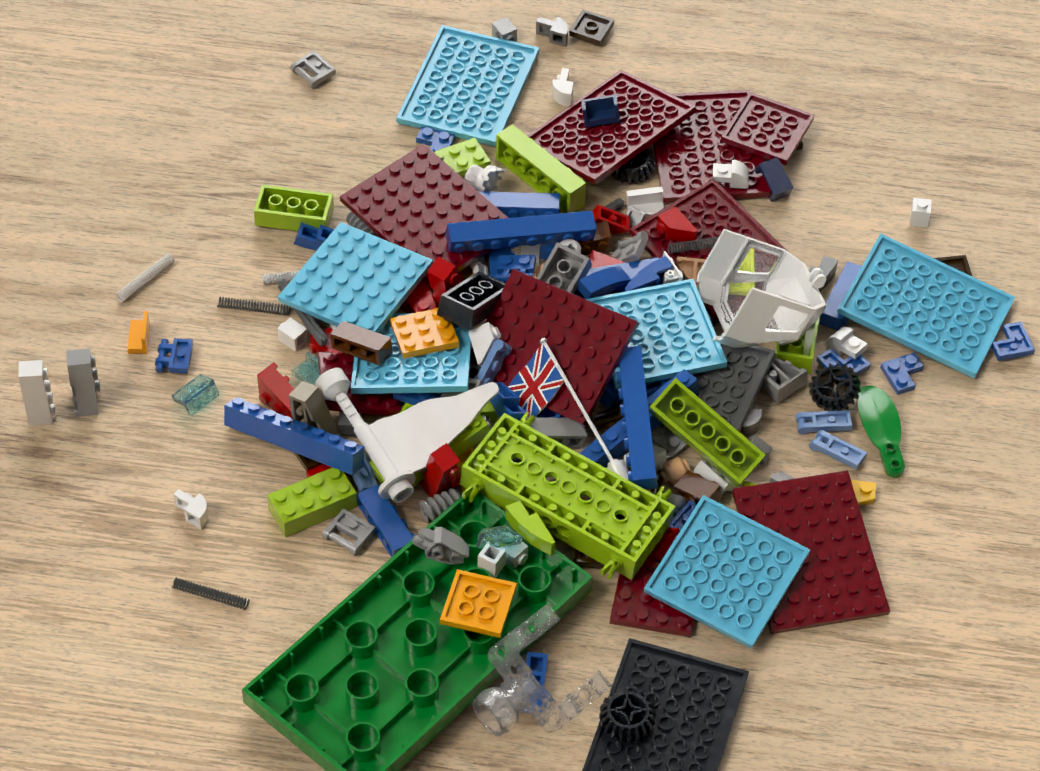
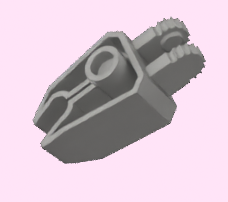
(442, 545)

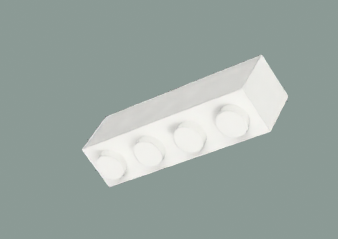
(36, 392)

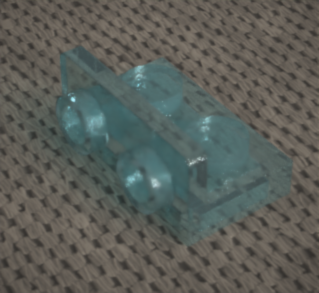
(307, 370)
(196, 393)
(498, 537)

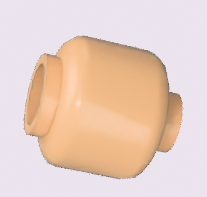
(674, 470)

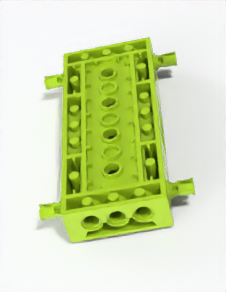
(579, 523)

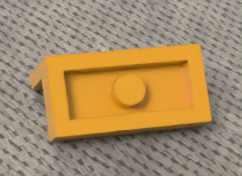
(139, 335)

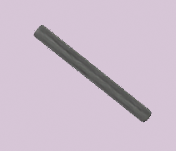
(308, 321)

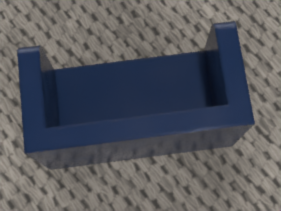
(600, 110)
(775, 178)

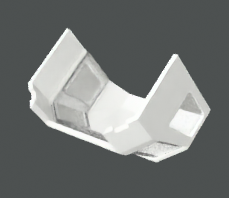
(759, 291)

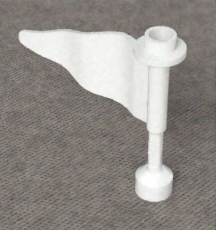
(405, 440)

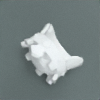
(485, 178)

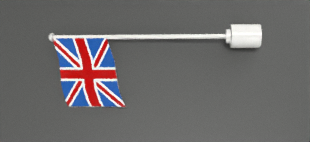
(539, 384)

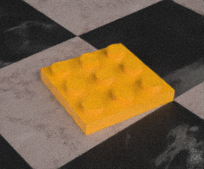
(423, 333)
(478, 603)

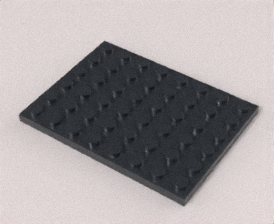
(693, 708)

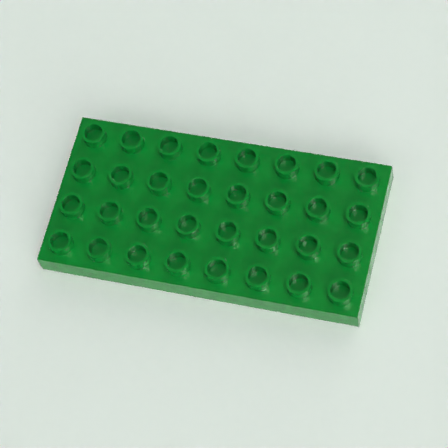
(382, 668)

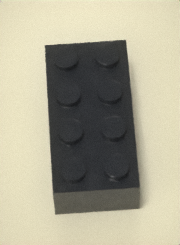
(470, 300)

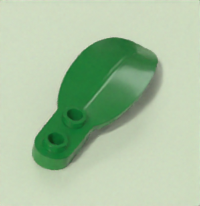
(882, 427)

